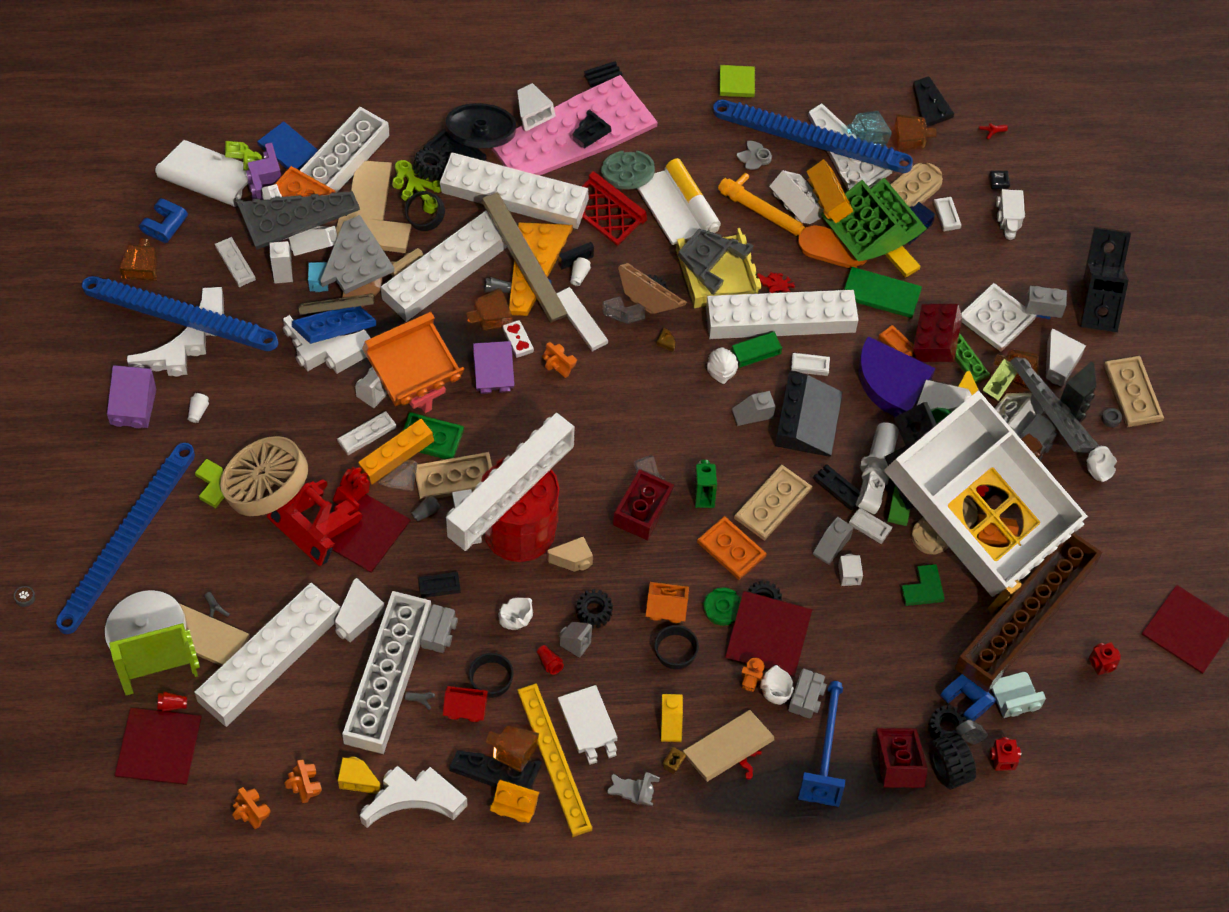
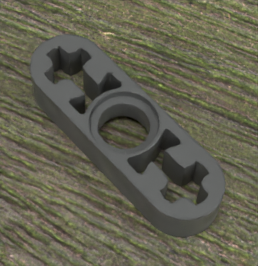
(971, 732)

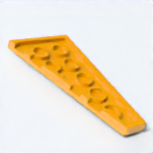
(546, 244)

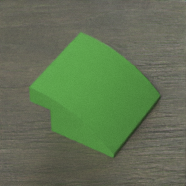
(878, 221)

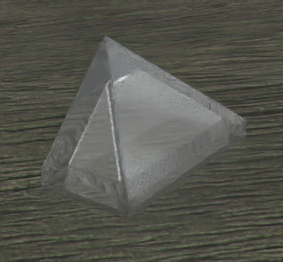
(401, 477)

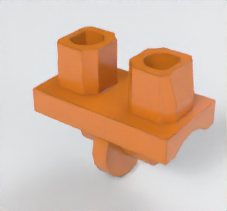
(556, 359)
(752, 674)
(300, 782)
(247, 809)

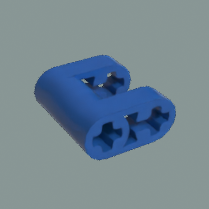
(174, 218)
(980, 698)

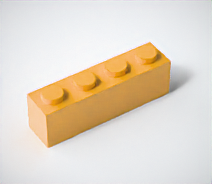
(829, 191)
(396, 451)

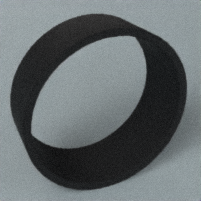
(436, 221)
(676, 630)
(492, 658)

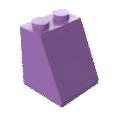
(493, 367)
(131, 396)

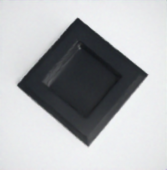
(999, 180)

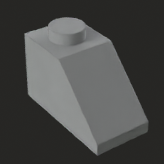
(754, 409)
(833, 540)
(576, 637)

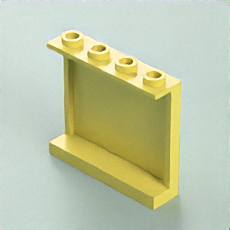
(737, 275)

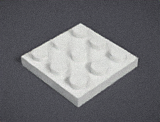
(997, 317)

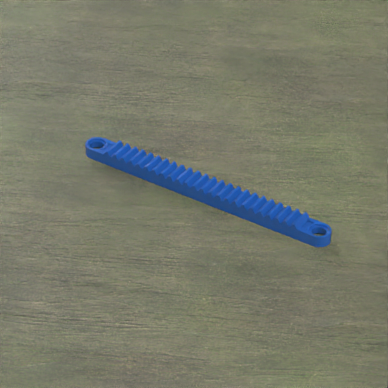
(813, 136)
(180, 313)
(125, 538)

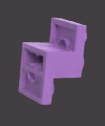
(263, 172)

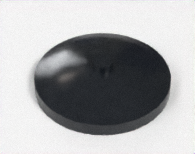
(480, 125)

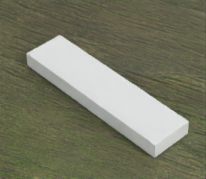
(582, 320)

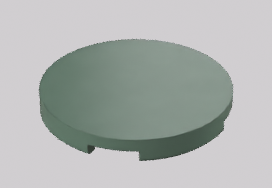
(628, 169)

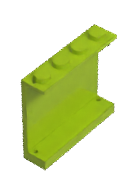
(153, 653)

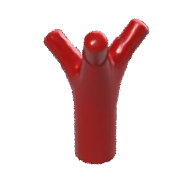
(994, 129)

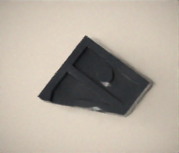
(591, 130)

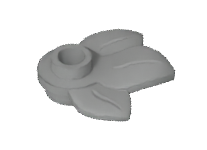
(754, 155)

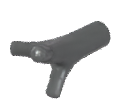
(214, 605)
(419, 697)

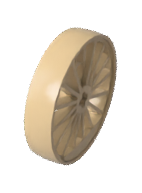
(276, 459)

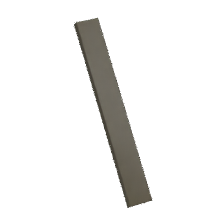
(524, 257)

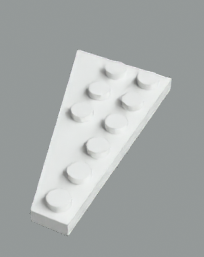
(848, 168)

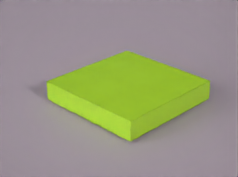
(737, 81)

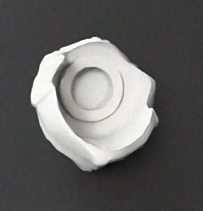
(722, 365)
(1101, 463)
(516, 613)
(777, 685)

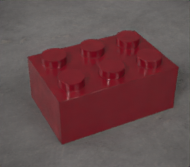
(937, 332)

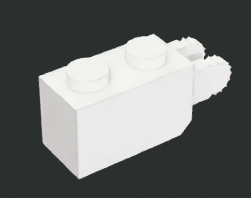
(1010, 211)

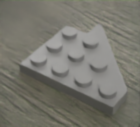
(356, 258)

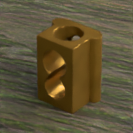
(669, 759)

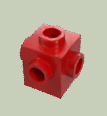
(1105, 658)
(1005, 754)

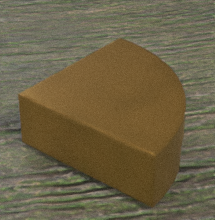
(666, 340)

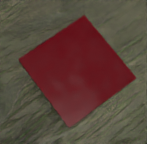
(372, 535)
(1188, 629)
(769, 632)
(158, 746)

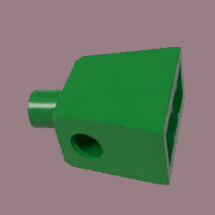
(705, 476)

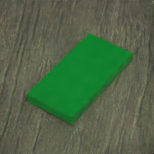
(883, 292)

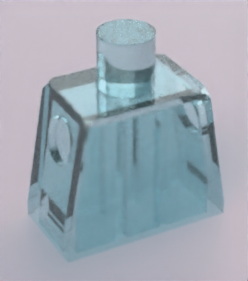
(870, 127)

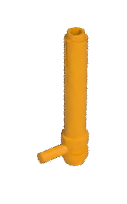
(738, 194)

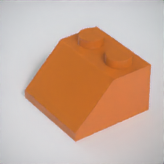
(993, 536)
(667, 602)

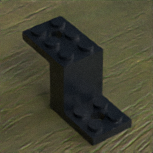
(1105, 279)
(906, 426)

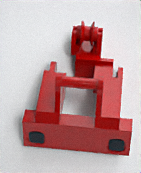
(315, 537)

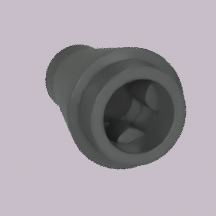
(492, 284)
(426, 508)

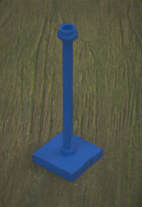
(821, 787)

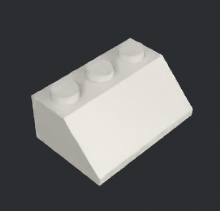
(797, 196)
(370, 389)
(1018, 410)

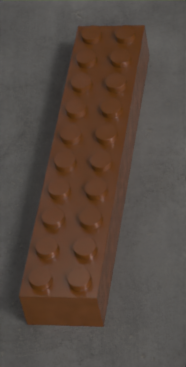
(1027, 612)

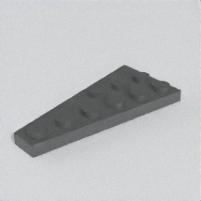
(290, 215)
(1058, 412)

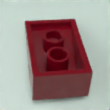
(642, 504)
(901, 758)

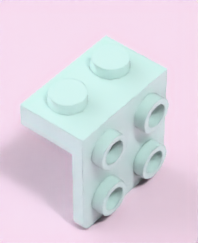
(1017, 695)

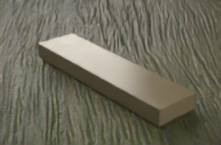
(338, 303)

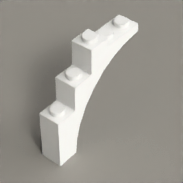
(190, 342)

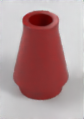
(552, 663)
(170, 701)

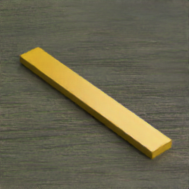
(555, 760)

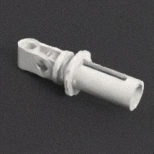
(873, 468)

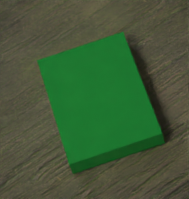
(445, 434)

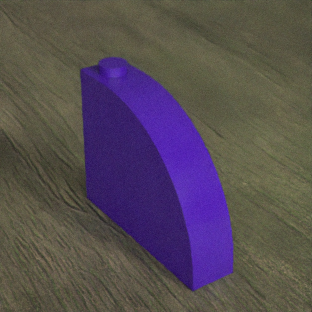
(892, 377)

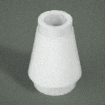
(580, 270)
(197, 407)

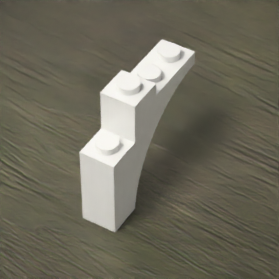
(309, 240)
(336, 352)
(403, 792)

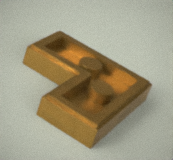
(1004, 597)

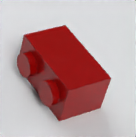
(465, 703)

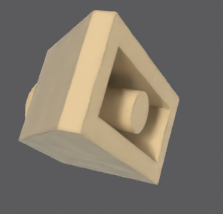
(571, 555)

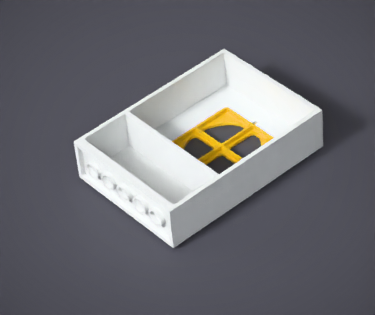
(981, 449)

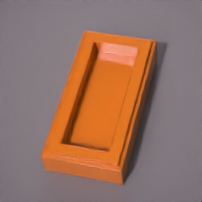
(896, 340)

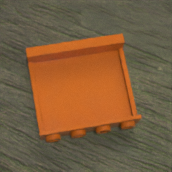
(411, 360)

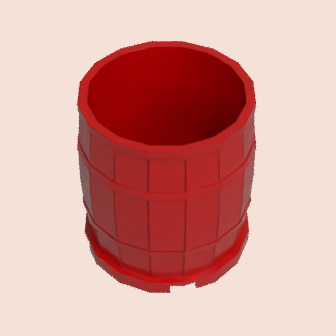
(529, 524)

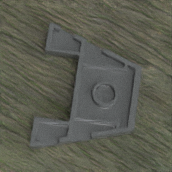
(704, 252)

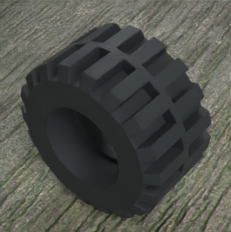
(952, 760)

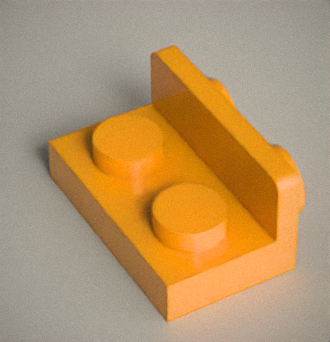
(514, 801)

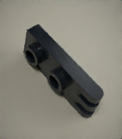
(837, 486)

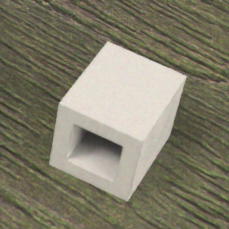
(850, 570)

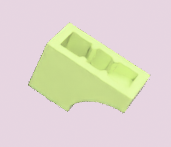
(1000, 380)

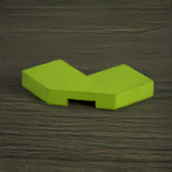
(241, 151)
(211, 474)

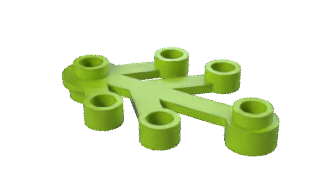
(405, 169)

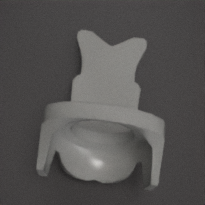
(637, 791)

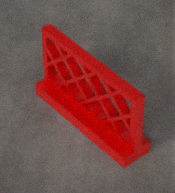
(619, 201)

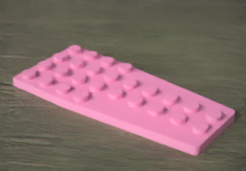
(552, 142)

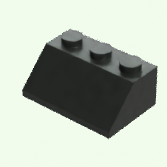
(1080, 392)

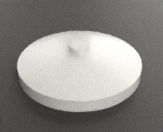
(142, 614)

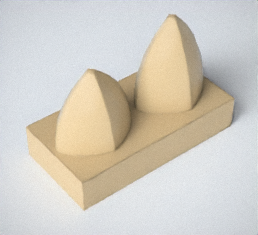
(406, 261)

